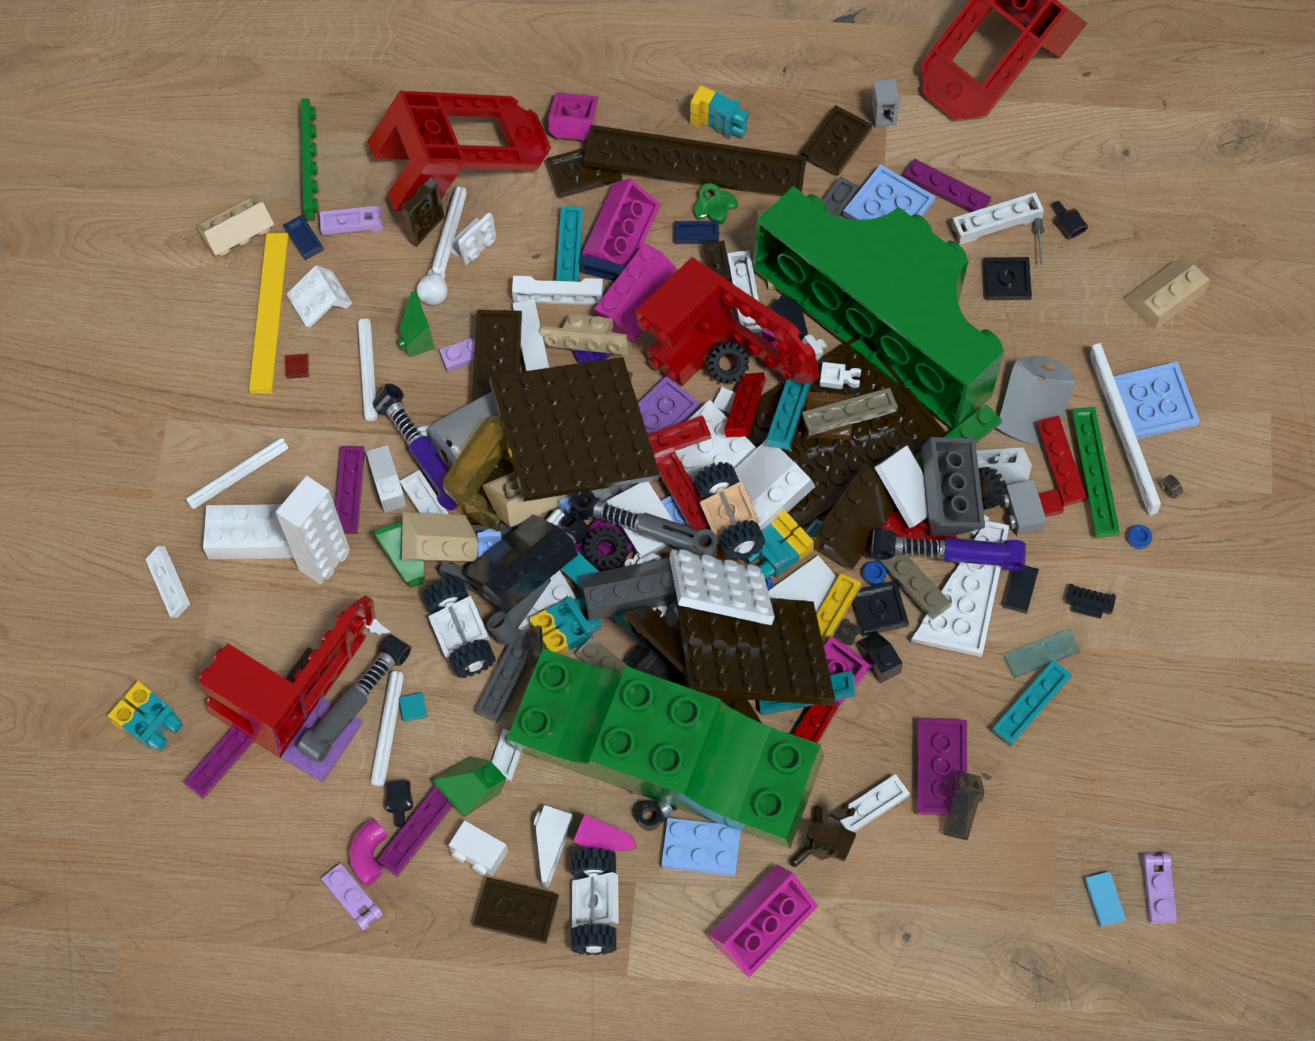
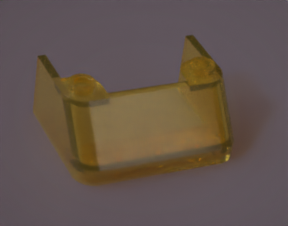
(473, 469)

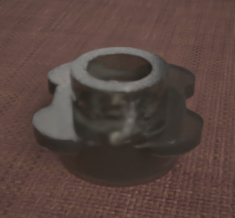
(850, 638)

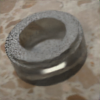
(1171, 486)

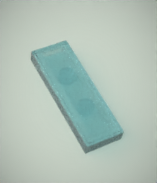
(1041, 653)

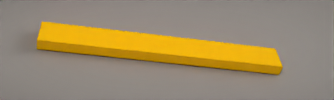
(269, 313)

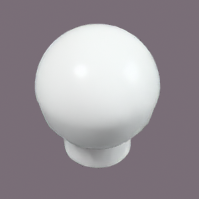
(432, 288)

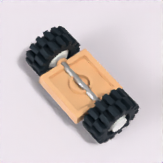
(729, 511)

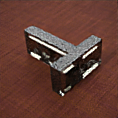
(651, 663)
(967, 794)

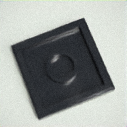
(1007, 278)
(880, 608)

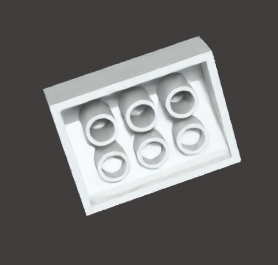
(772, 482)

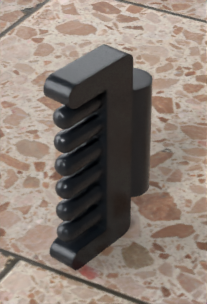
(1088, 606)

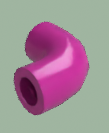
(362, 852)

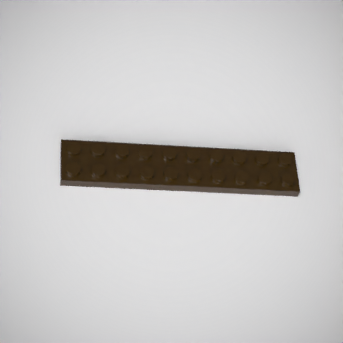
(693, 160)
(495, 354)

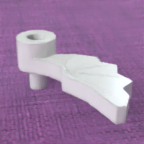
(636, 558)
(377, 628)

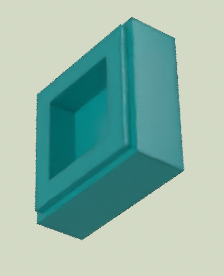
(413, 707)

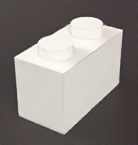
(478, 849)

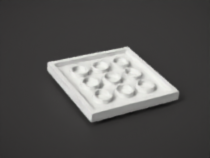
(721, 586)

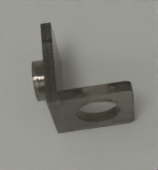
(533, 644)

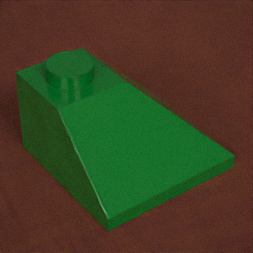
(414, 328)
(471, 784)

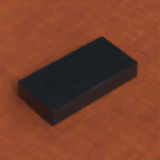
(1021, 589)

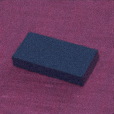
(696, 232)
(303, 237)
(600, 268)

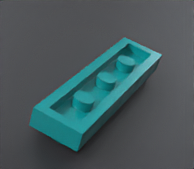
(569, 244)
(787, 414)
(843, 688)
(1032, 703)

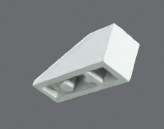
(1010, 462)
(386, 478)
(552, 833)

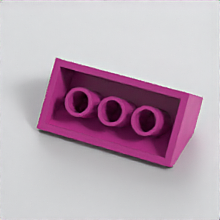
(622, 223)
(636, 283)
(763, 920)

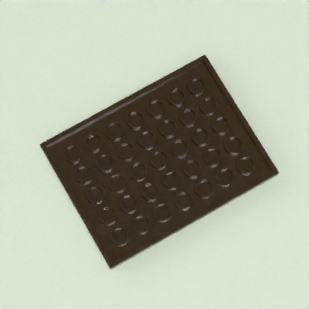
(835, 462)

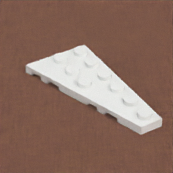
(972, 596)

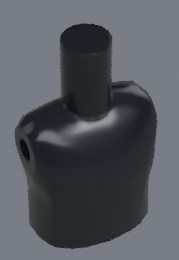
(1069, 221)
(398, 800)

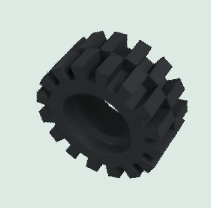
(727, 375)
(995, 487)
(601, 536)

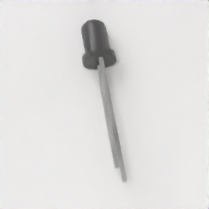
(1039, 229)

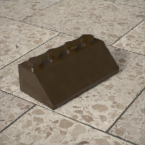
(857, 513)

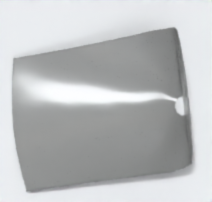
(1034, 400)
(461, 426)

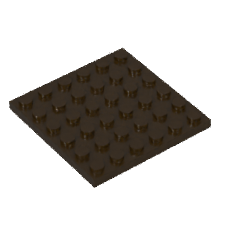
(573, 428)
(756, 659)

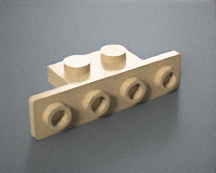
(586, 334)

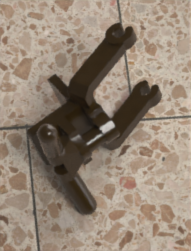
(826, 837)

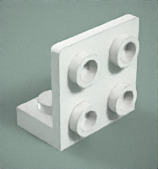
(474, 239)
(317, 294)

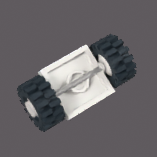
(458, 627)
(594, 901)

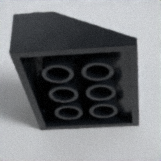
(521, 562)

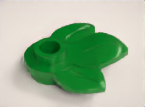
(716, 206)

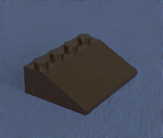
(657, 634)

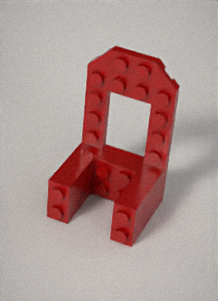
(961, 95)
(420, 131)
(696, 312)
(267, 704)

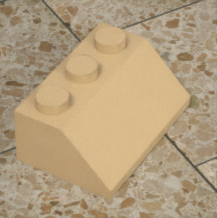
(235, 225)
(1168, 293)
(508, 502)
(438, 538)

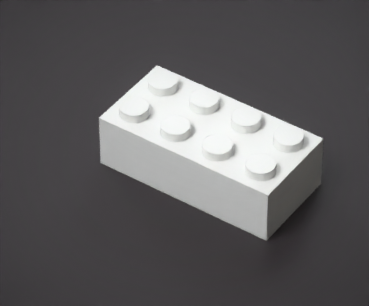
(244, 532)

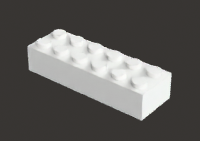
(313, 530)

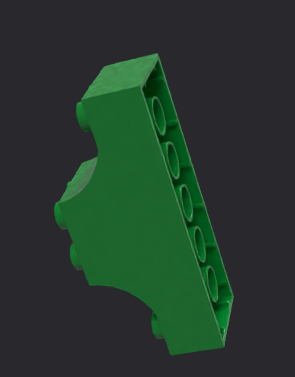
(888, 285)
(667, 745)

